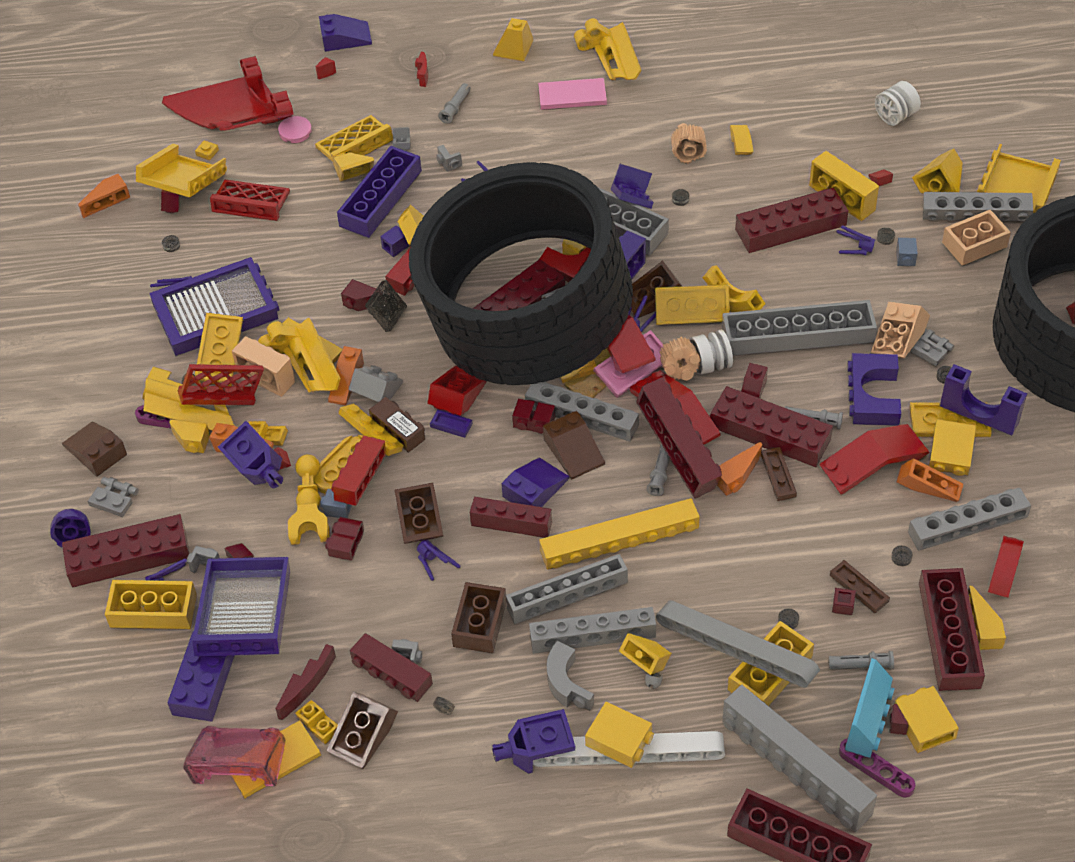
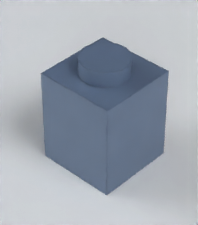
(906, 251)
(334, 508)

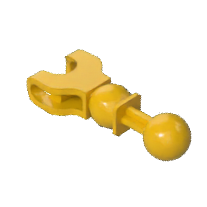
(307, 500)

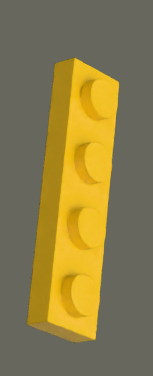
(370, 428)

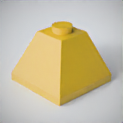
(352, 165)

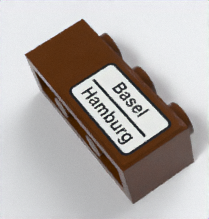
(398, 423)

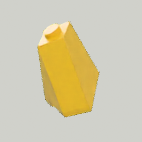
(515, 41)
(941, 174)

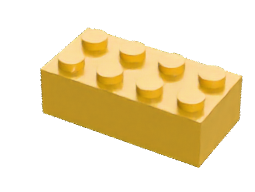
(854, 189)
(151, 604)
(764, 684)

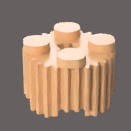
(688, 143)
(680, 359)

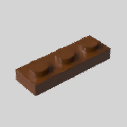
(778, 474)
(866, 591)

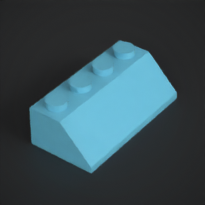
(870, 710)

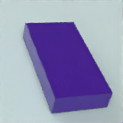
(451, 423)

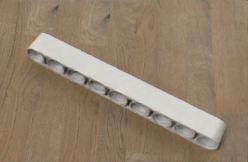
(663, 748)

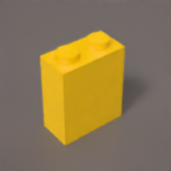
(952, 447)
(927, 719)
(619, 734)

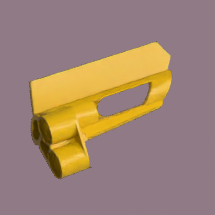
(609, 45)
(303, 347)
(163, 399)

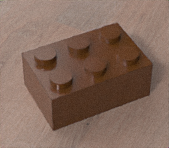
(479, 617)

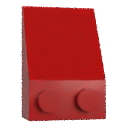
(455, 391)

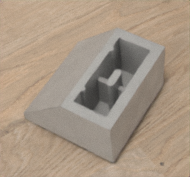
(374, 383)

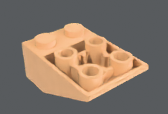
(900, 329)

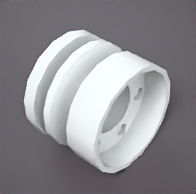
(897, 103)
(713, 351)

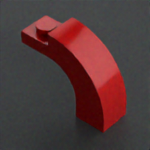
(1006, 566)

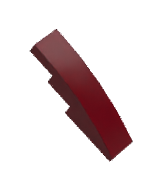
(302, 686)

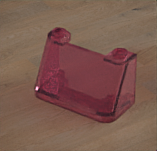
(236, 753)

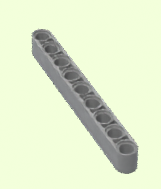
(738, 643)

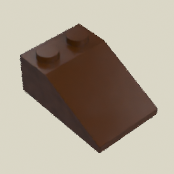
(645, 286)
(573, 445)
(96, 447)
(418, 513)
(361, 729)

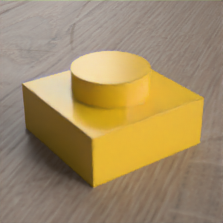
(206, 150)

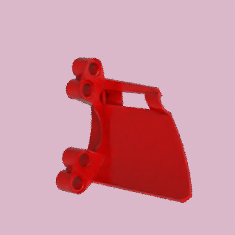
(232, 101)

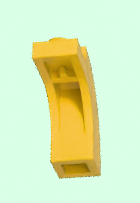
(738, 299)

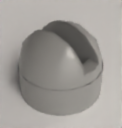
(654, 679)

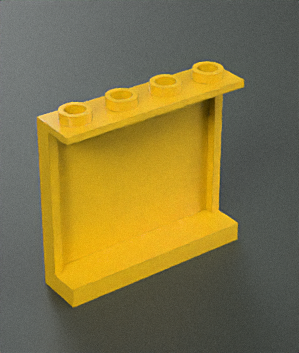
(178, 173)
(1019, 175)

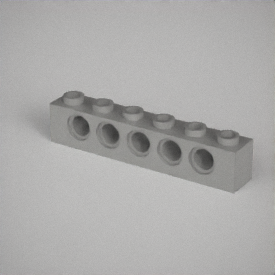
(1004, 205)
(596, 413)
(982, 514)
(567, 589)
(592, 629)

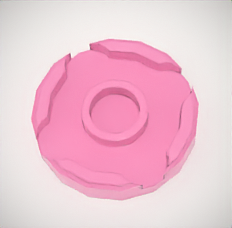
(294, 129)

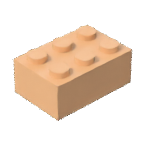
(976, 237)
(277, 367)

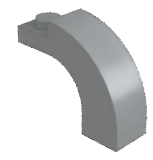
(563, 689)

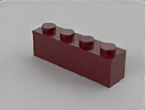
(511, 517)
(391, 667)

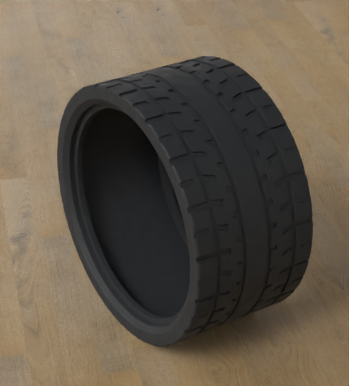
(505, 209)
(1026, 333)

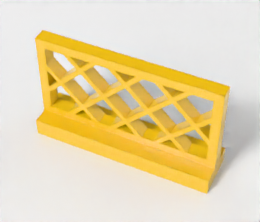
(363, 143)

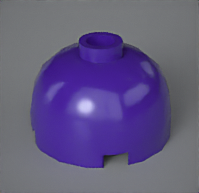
(69, 525)

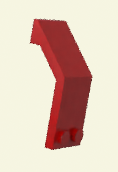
(630, 348)
(690, 405)
(870, 454)

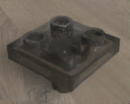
(386, 306)

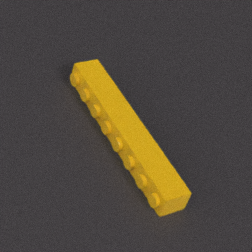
(619, 533)

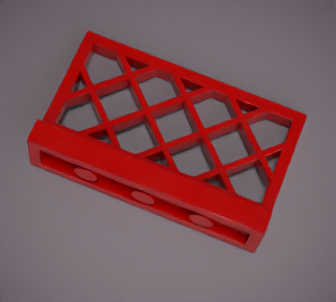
(247, 206)
(221, 393)

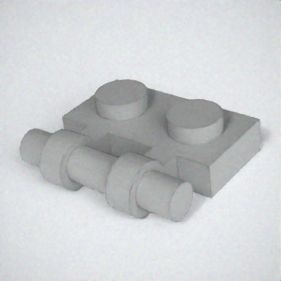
(932, 351)
(110, 501)

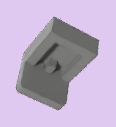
(401, 138)
(448, 161)
(200, 556)
(408, 649)

